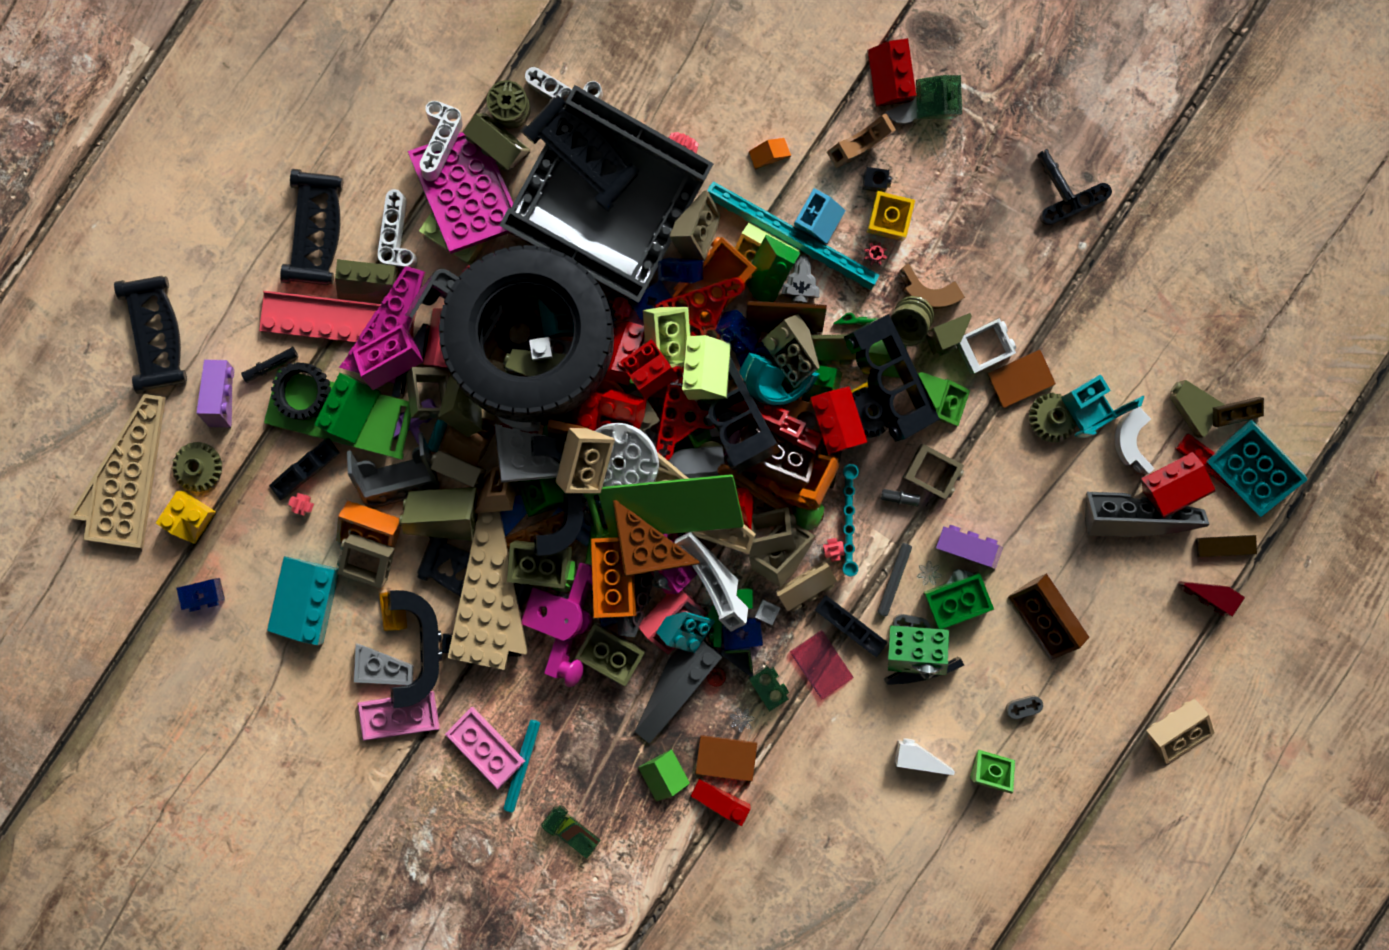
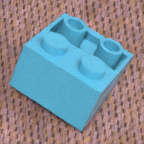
(819, 216)

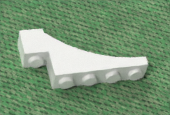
(718, 581)

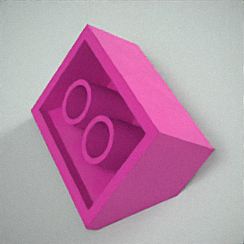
(387, 357)

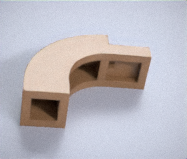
(862, 142)
(936, 298)

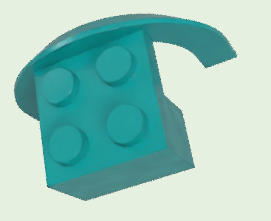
(764, 381)
(1091, 407)

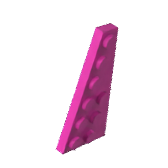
(390, 313)

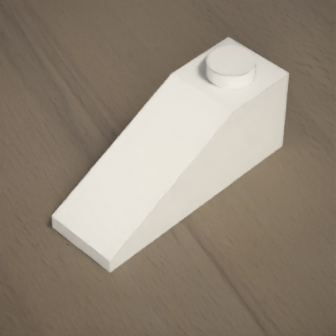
(915, 757)

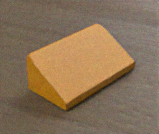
(391, 619)

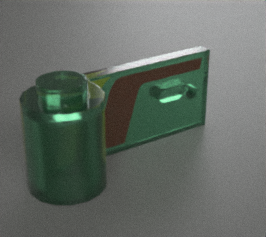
(562, 824)

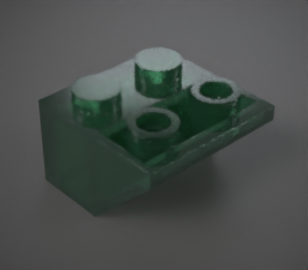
(939, 97)

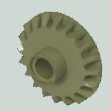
(1042, 418)
(208, 463)

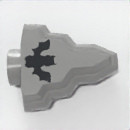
(801, 283)

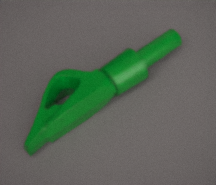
(854, 320)

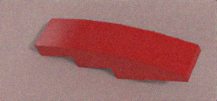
(789, 427)

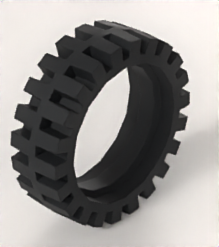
(280, 385)

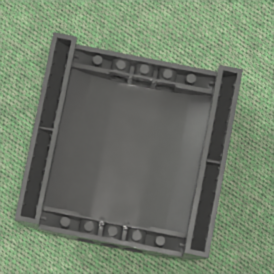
(627, 242)

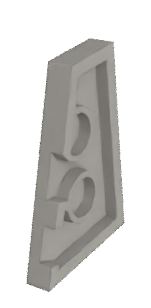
(380, 668)

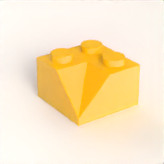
(890, 216)
(185, 517)

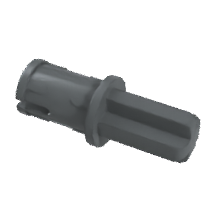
(900, 497)

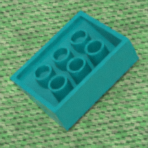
(1256, 468)
(303, 600)

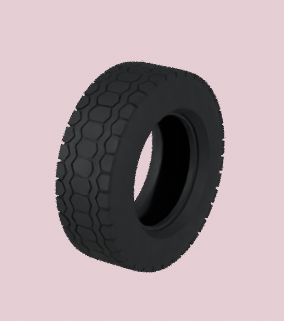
(514, 274)

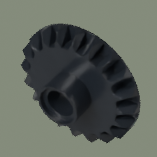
(875, 424)

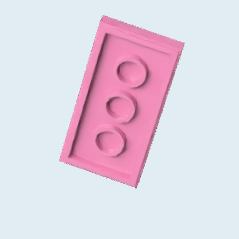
(383, 721)
(485, 747)

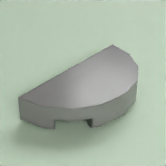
(904, 113)

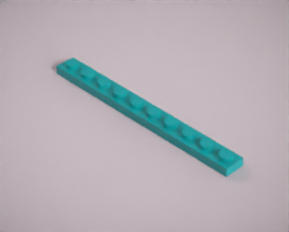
(792, 236)

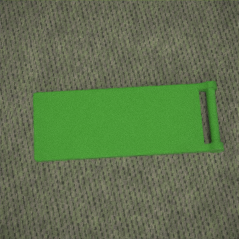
(377, 431)
(672, 505)

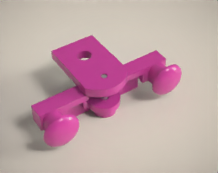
(563, 621)

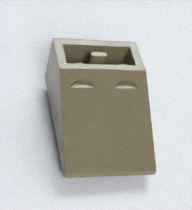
(793, 349)

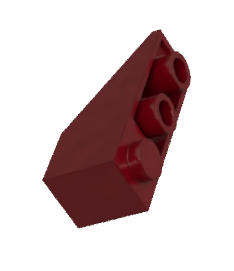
(1221, 597)

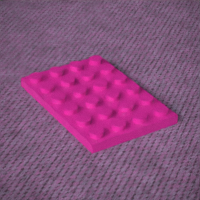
(466, 196)

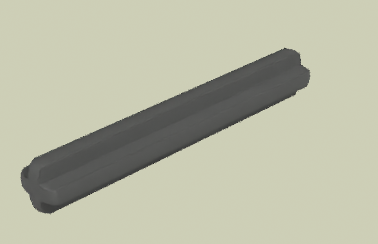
(894, 579)

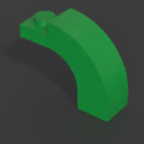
(745, 596)

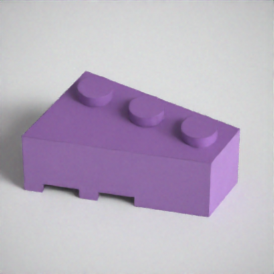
(216, 393)
(970, 546)

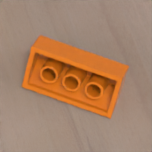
(611, 589)

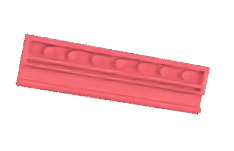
(316, 316)

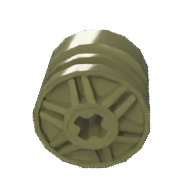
(509, 115)
(912, 319)

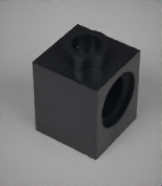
(868, 183)

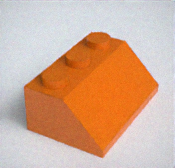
(368, 524)

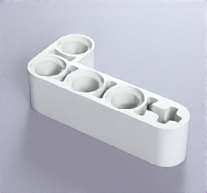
(560, 90)
(437, 142)
(396, 228)

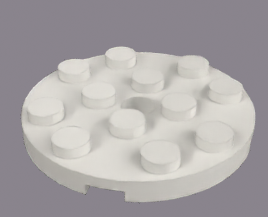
(638, 452)

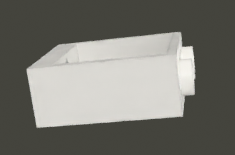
(968, 355)

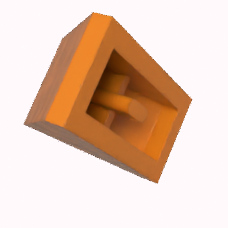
(769, 152)

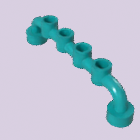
(849, 567)

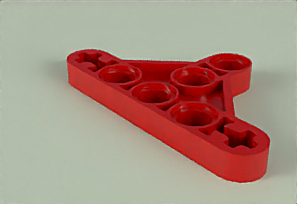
(711, 304)
(679, 425)

